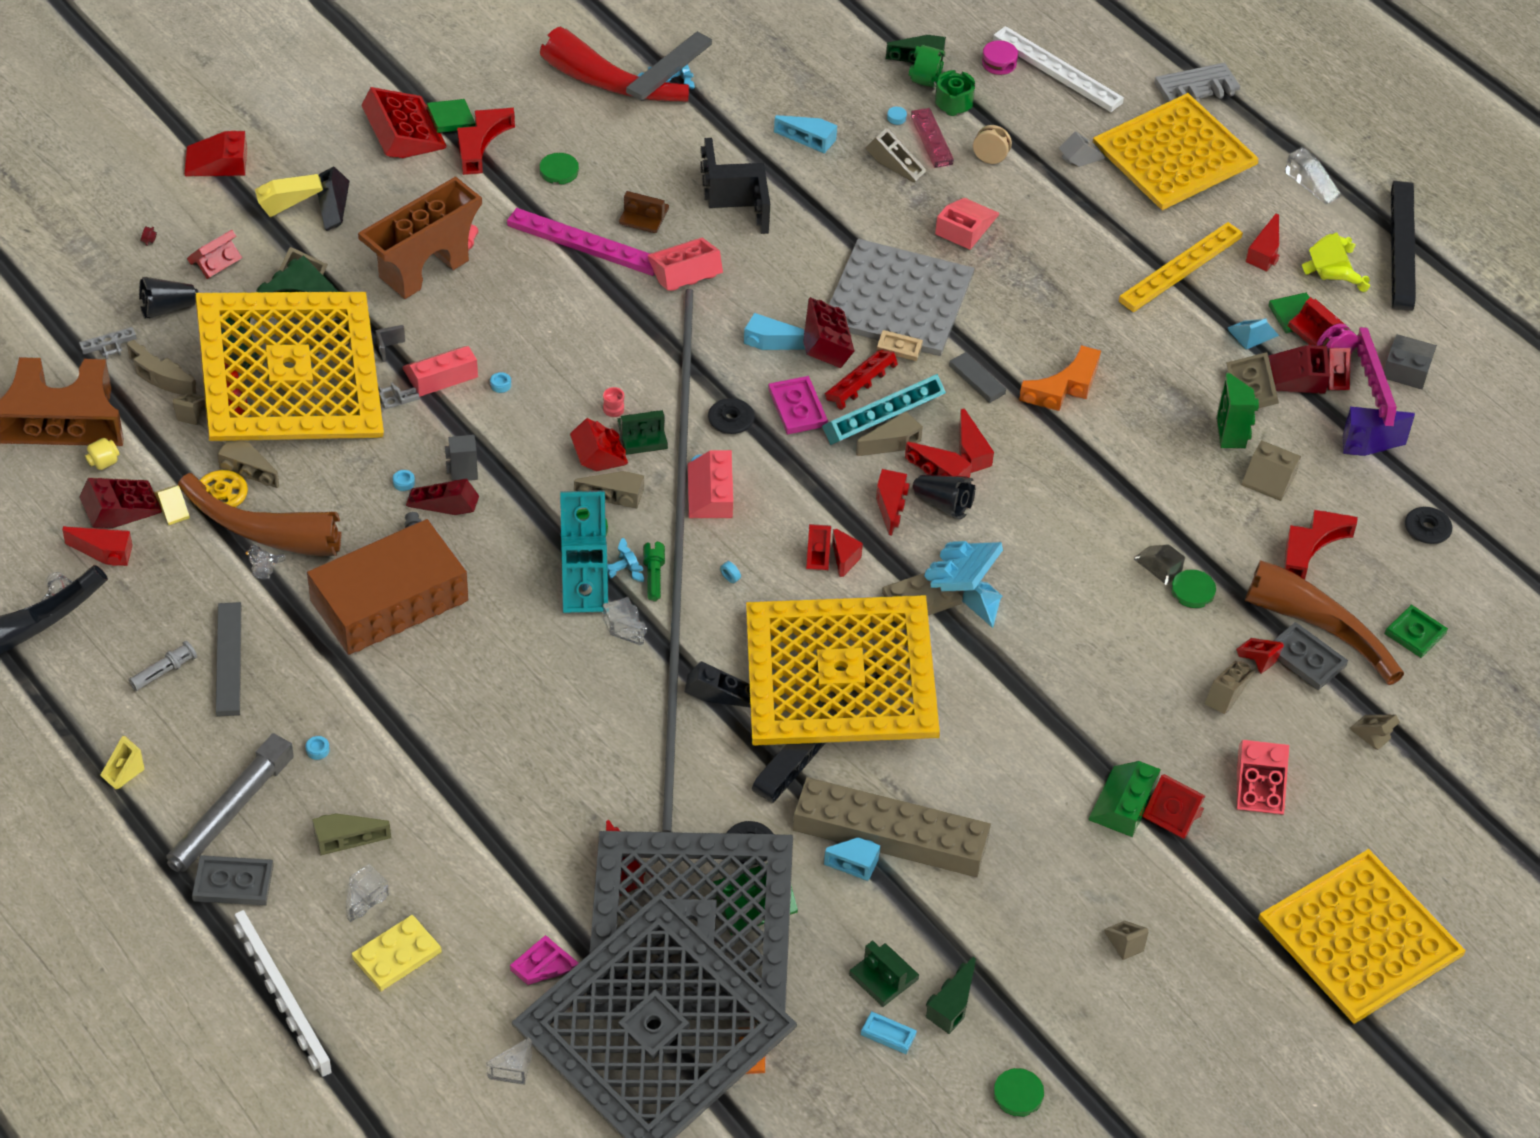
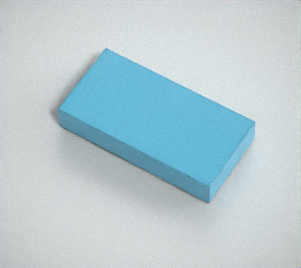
(888, 1032)

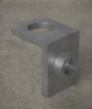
(389, 336)

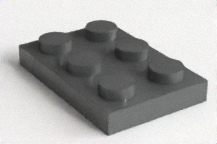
(1309, 656)
(233, 880)

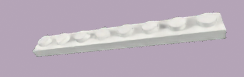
(1061, 70)
(285, 1001)

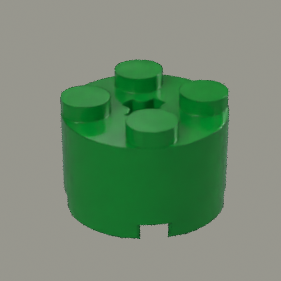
(927, 66)
(955, 92)

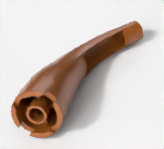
(292, 532)
(1297, 598)

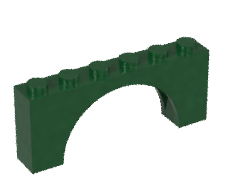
(298, 277)

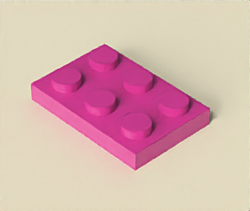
(797, 404)

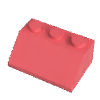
(686, 263)
(442, 370)
(711, 485)

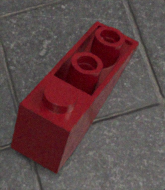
(448, 497)

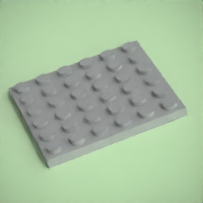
(901, 294)

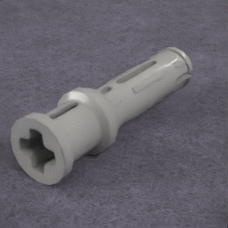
(172, 660)

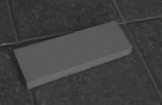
(977, 377)

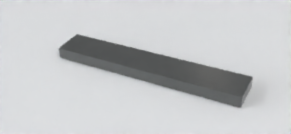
(669, 66)
(228, 659)

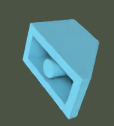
(853, 857)

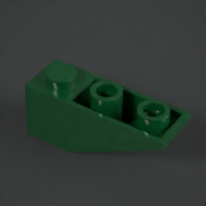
(904, 49)
(950, 1004)

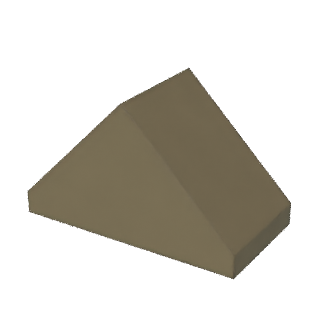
(1127, 938)

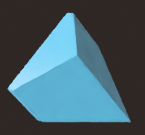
(1252, 332)
(983, 601)

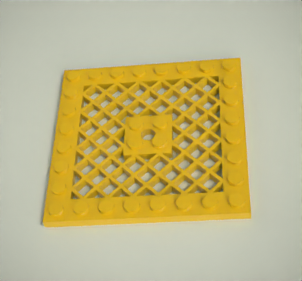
(347, 306)
(909, 612)

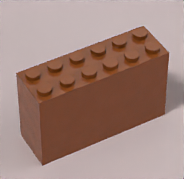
(388, 586)

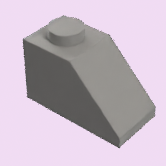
(1080, 150)

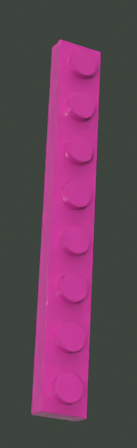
(580, 240)
(1376, 377)

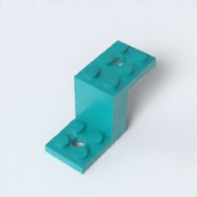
(583, 551)

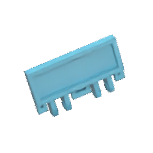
(962, 565)

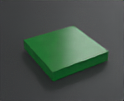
(450, 115)
(1287, 308)
(1416, 631)

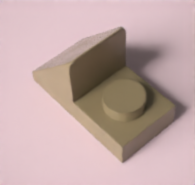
(188, 407)
(1375, 729)

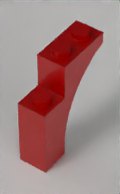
(474, 140)
(1305, 542)

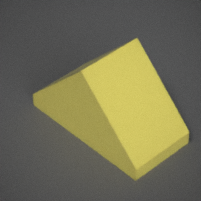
(172, 504)
(123, 764)

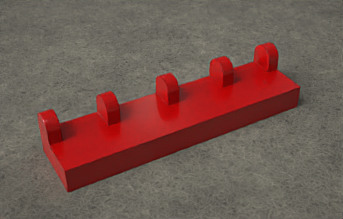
(861, 377)

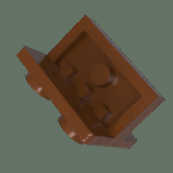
(643, 212)

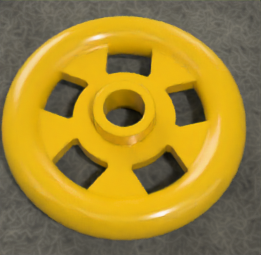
(226, 492)

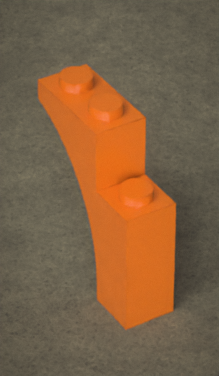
(1073, 380)

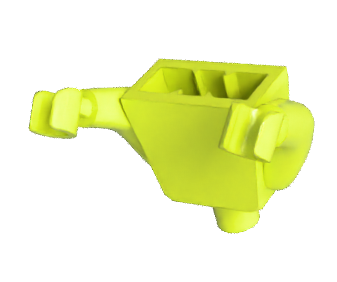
(1332, 261)

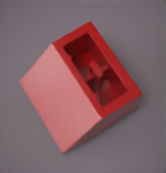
(598, 446)

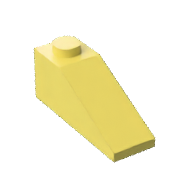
(286, 192)

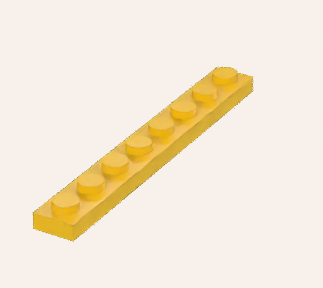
(1180, 267)

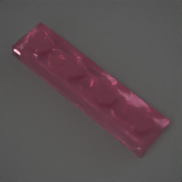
(932, 137)

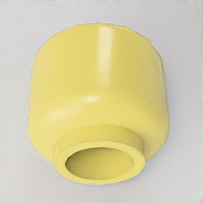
(102, 453)

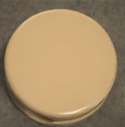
(992, 144)

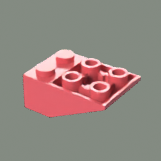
(964, 222)
(1262, 776)

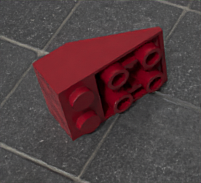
(827, 333)
(1301, 369)
(118, 501)

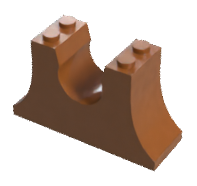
(427, 226)
(59, 415)

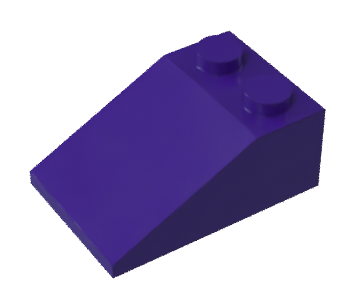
(1367, 434)

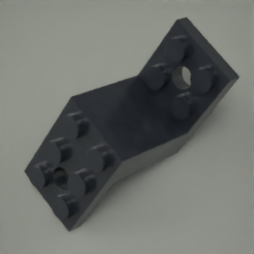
(735, 185)

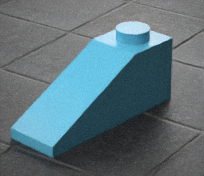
(808, 131)
(772, 334)

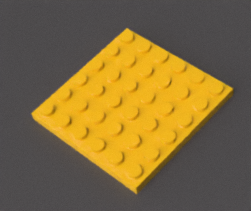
(1175, 151)
(1361, 935)

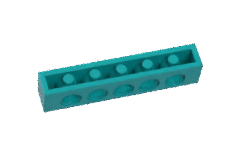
(883, 409)

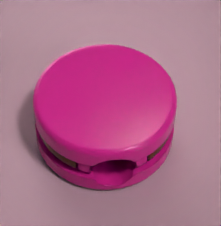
(999, 57)
(1339, 337)

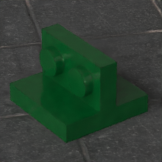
(643, 432)
(883, 973)

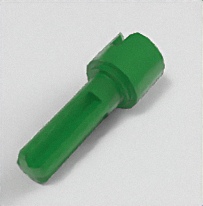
(654, 560)

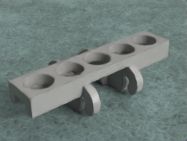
(95, 344)
(401, 395)

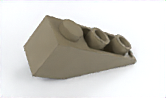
(890, 436)
(248, 462)
(620, 487)
(1229, 686)

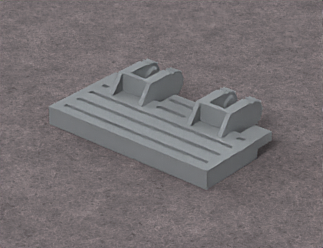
(1198, 82)

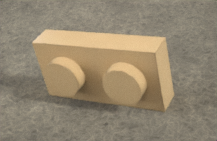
(901, 345)

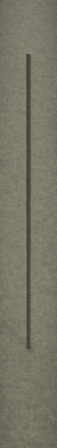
(677, 570)

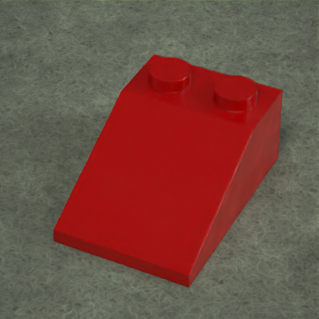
(218, 155)

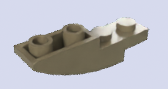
(160, 373)

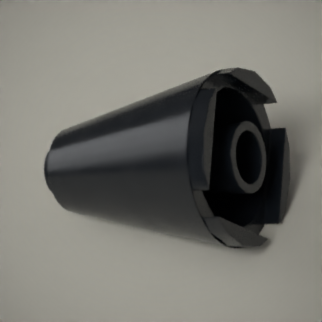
(164, 296)
(946, 493)

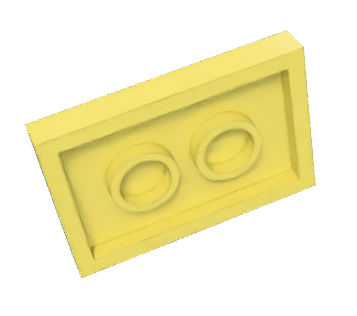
(396, 952)

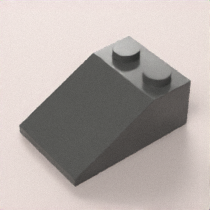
(1409, 361)

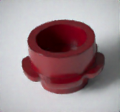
(148, 235)

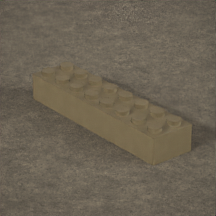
(895, 825)

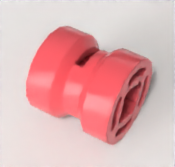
(613, 402)

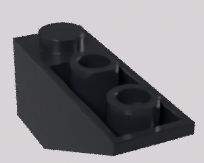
(333, 197)
(717, 686)

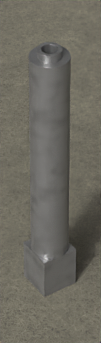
(269, 761)

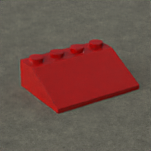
(401, 123)

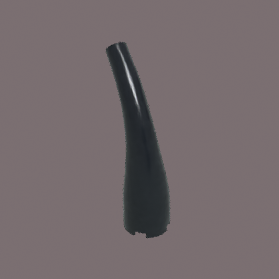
(30, 621)

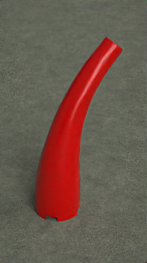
(584, 64)

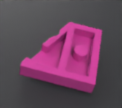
(542, 962)

